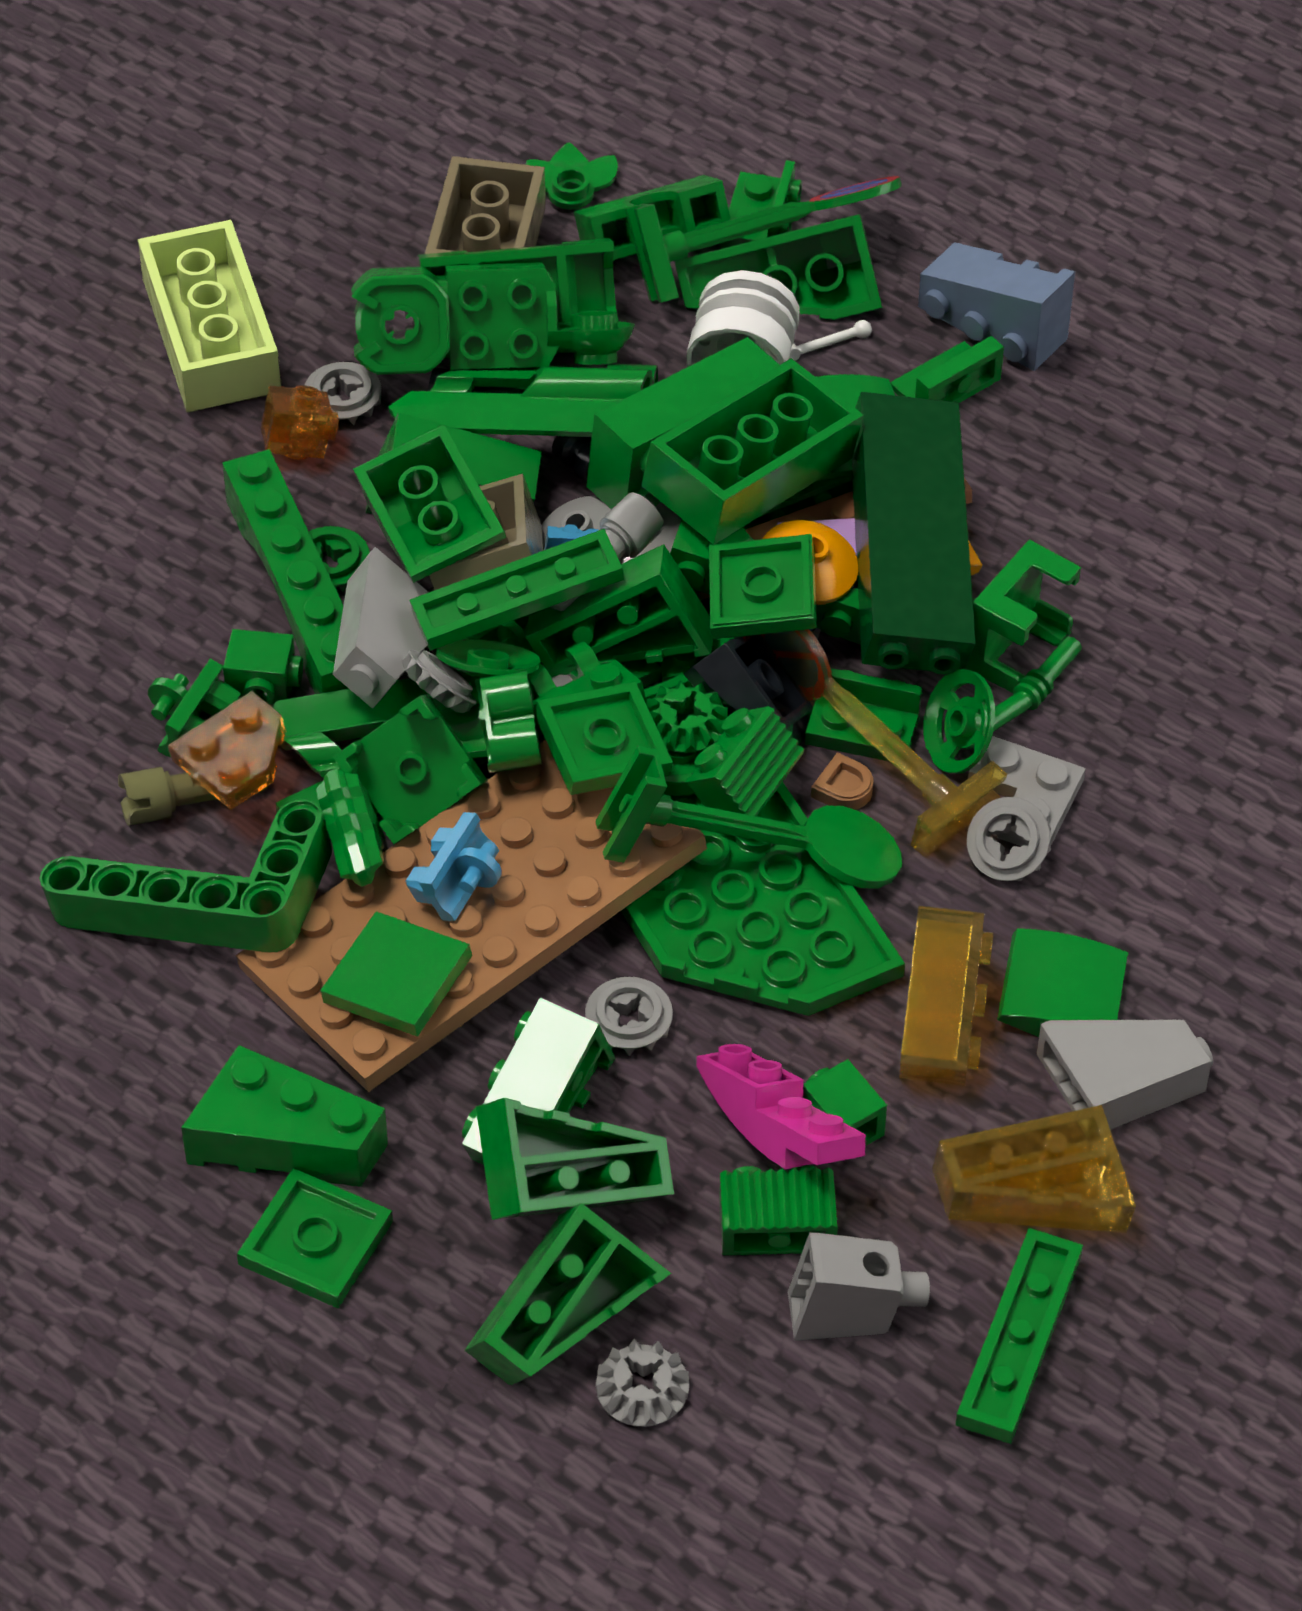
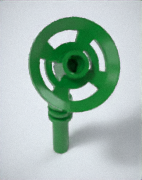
(974, 719)

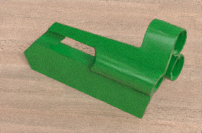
(554, 404)
(495, 727)

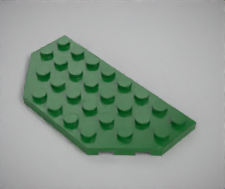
(762, 920)

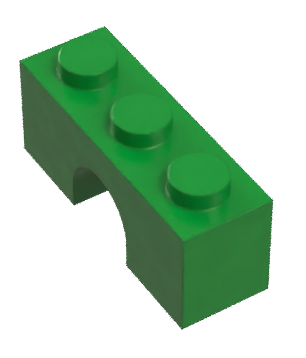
(679, 206)

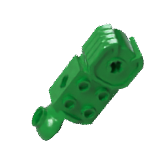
(476, 320)

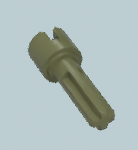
(156, 793)

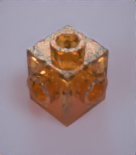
(298, 422)

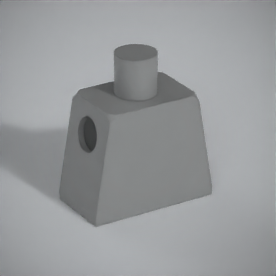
(850, 1287)

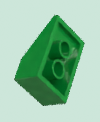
(428, 503)

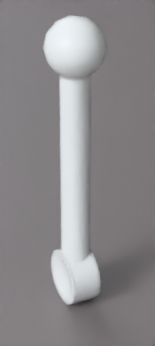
(861, 329)

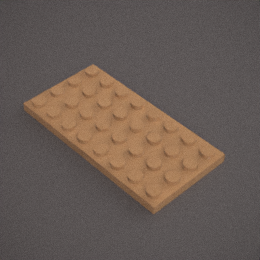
(546, 900)

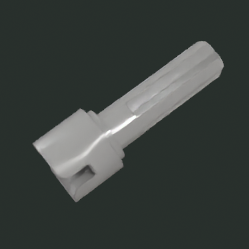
(629, 528)

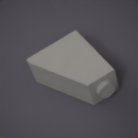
(377, 628)
(1124, 1064)

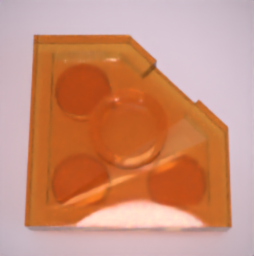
(233, 750)

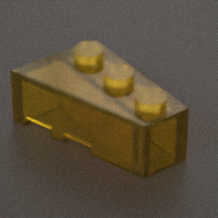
(1038, 1174)

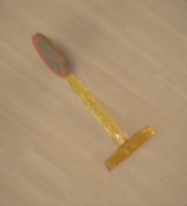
(951, 805)

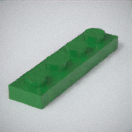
(517, 589)
(1019, 1336)

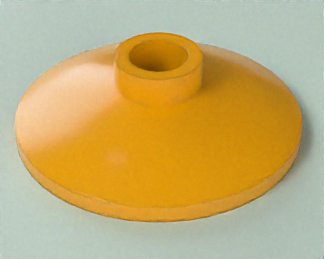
(834, 558)

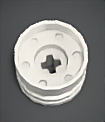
(742, 307)

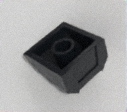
(753, 677)

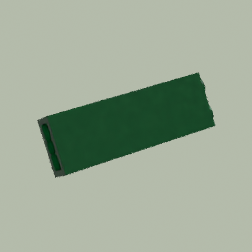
(912, 535)

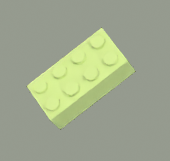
(209, 315)

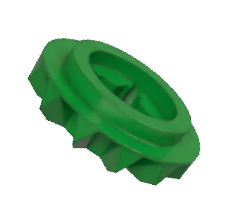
(342, 546)
(696, 730)

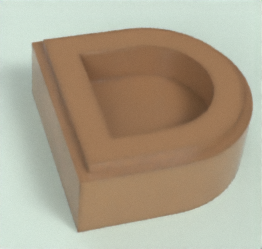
(844, 783)

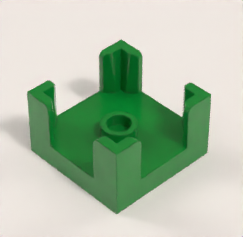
(1013, 609)
(412, 767)

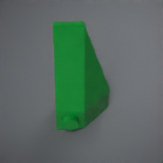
(820, 264)

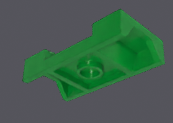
(577, 267)

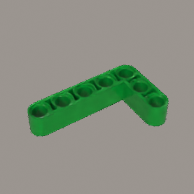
(198, 906)

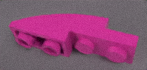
(771, 1110)

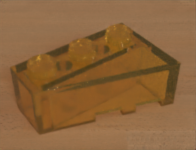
(945, 996)

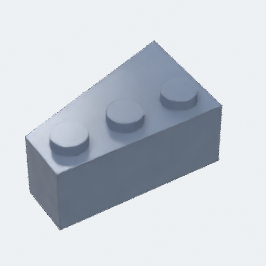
(1000, 299)

